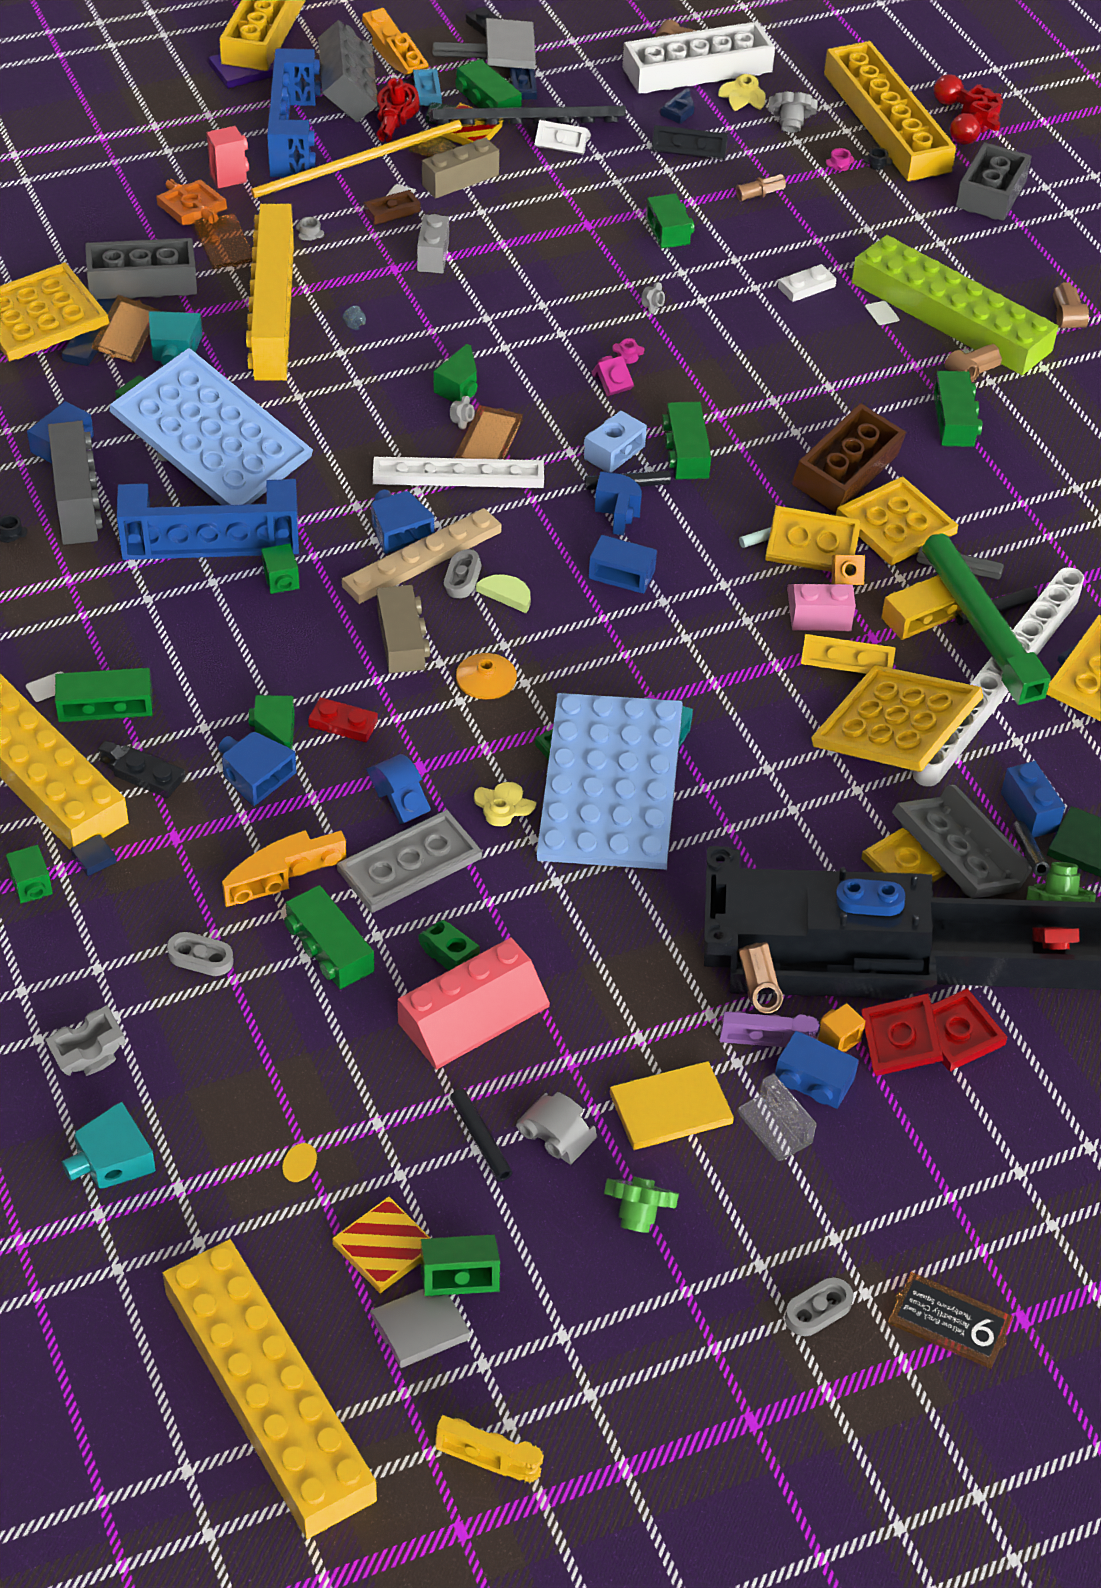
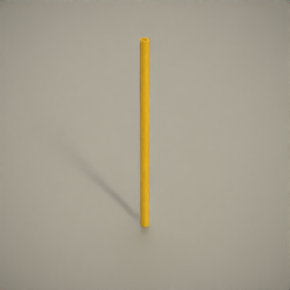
(356, 159)

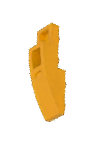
(391, 44)
(270, 867)

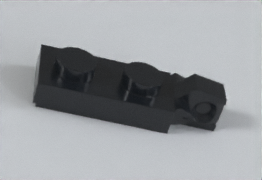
(141, 769)

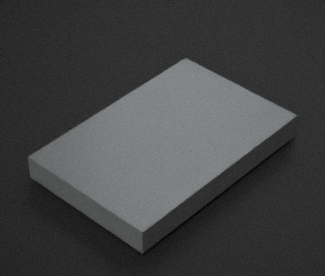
(510, 43)

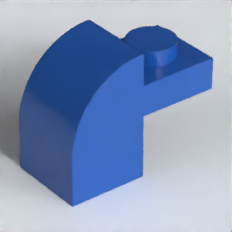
(618, 496)
(400, 782)

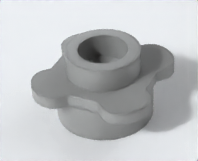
(309, 228)
(653, 297)
(462, 412)

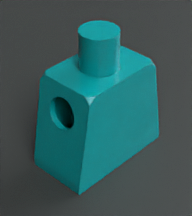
(173, 334)
(110, 1150)

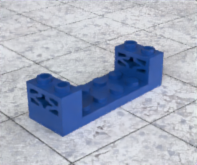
(290, 90)
(206, 529)

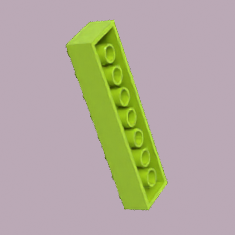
(954, 303)

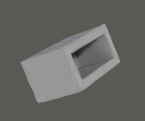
(433, 243)

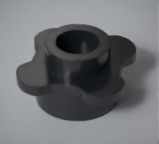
(877, 158)
(11, 528)

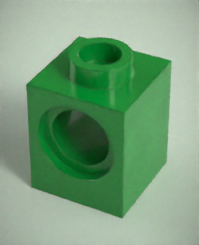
(280, 568)
(29, 874)

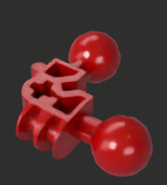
(979, 109)

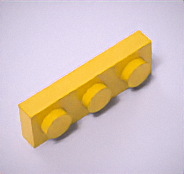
(845, 654)

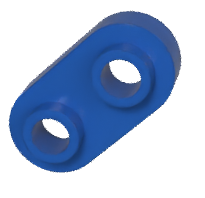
(870, 897)

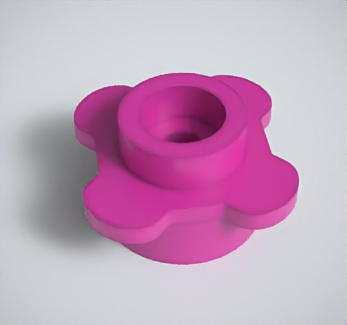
(840, 159)
(629, 350)

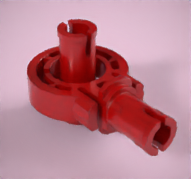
(398, 109)

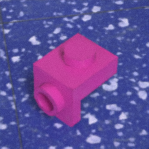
(613, 375)

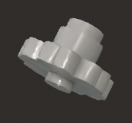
(792, 109)

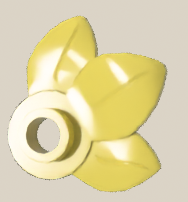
(743, 91)
(503, 803)

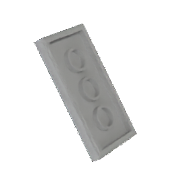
(409, 861)

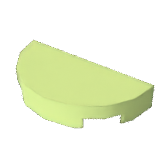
(506, 590)

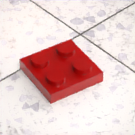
(965, 1029)
(902, 1034)

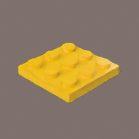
(897, 519)

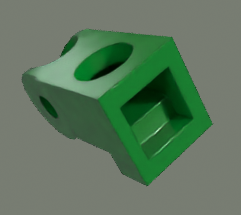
(448, 945)

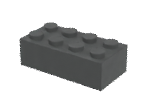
(347, 71)
(141, 268)
(75, 482)

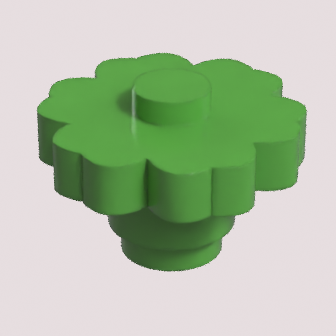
(1061, 885)
(639, 1201)

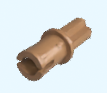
(760, 187)

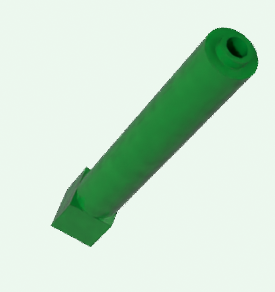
(1022, 671)

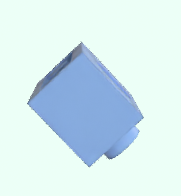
(615, 441)

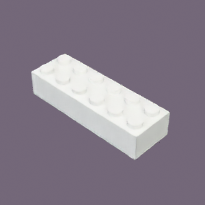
(698, 57)

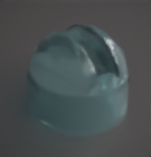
(354, 317)

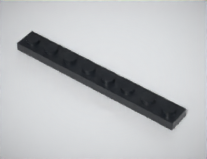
(515, 116)

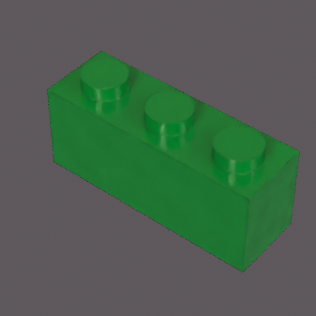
(486, 86)
(956, 408)
(687, 440)
(103, 694)
(329, 937)

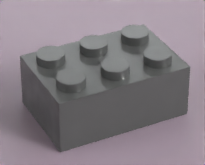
(993, 181)

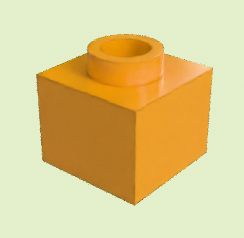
(839, 563)
(841, 1028)

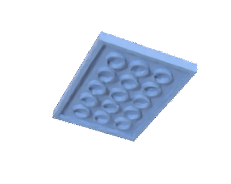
(210, 430)
(610, 781)

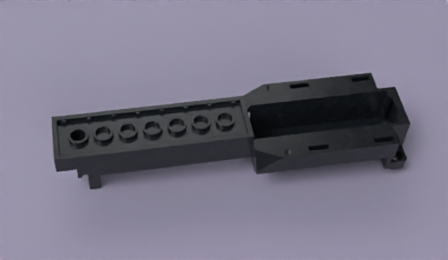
(874, 956)

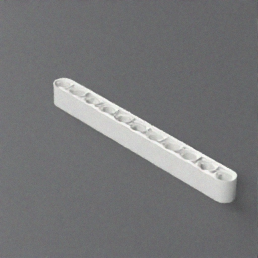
(1033, 633)

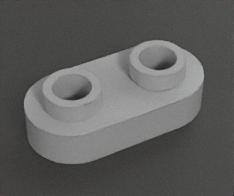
(462, 574)
(202, 953)
(816, 1308)

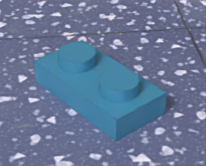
(428, 86)

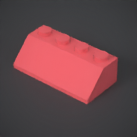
(472, 1003)

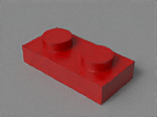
(343, 719)
(1056, 936)

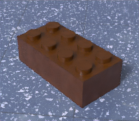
(848, 457)

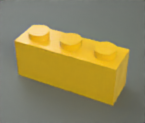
(919, 607)

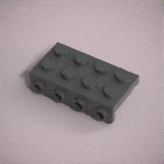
(964, 843)

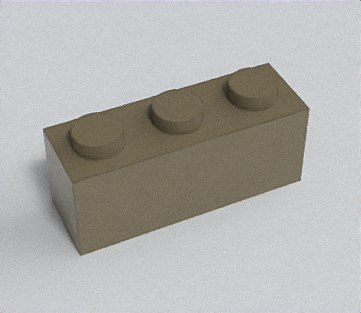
(460, 167)
(402, 629)

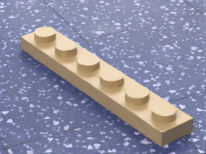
(421, 555)

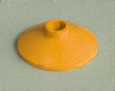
(486, 676)

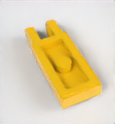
(488, 1450)

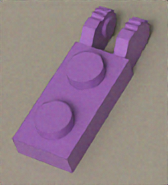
(764, 1029)

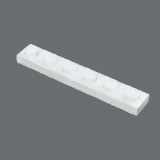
(458, 472)

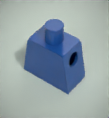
(399, 520)
(256, 765)

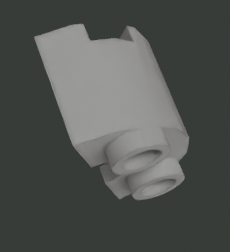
(90, 1045)
(559, 1125)

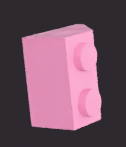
(821, 607)

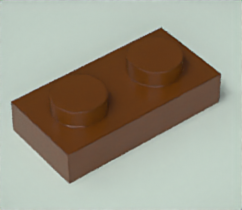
(392, 207)

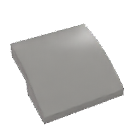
(420, 1326)

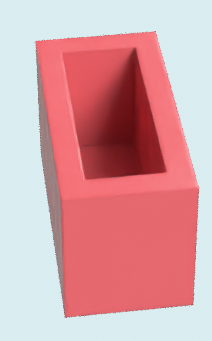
(227, 156)

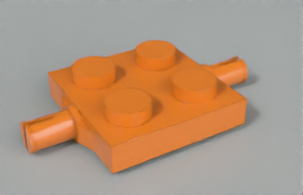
(191, 202)

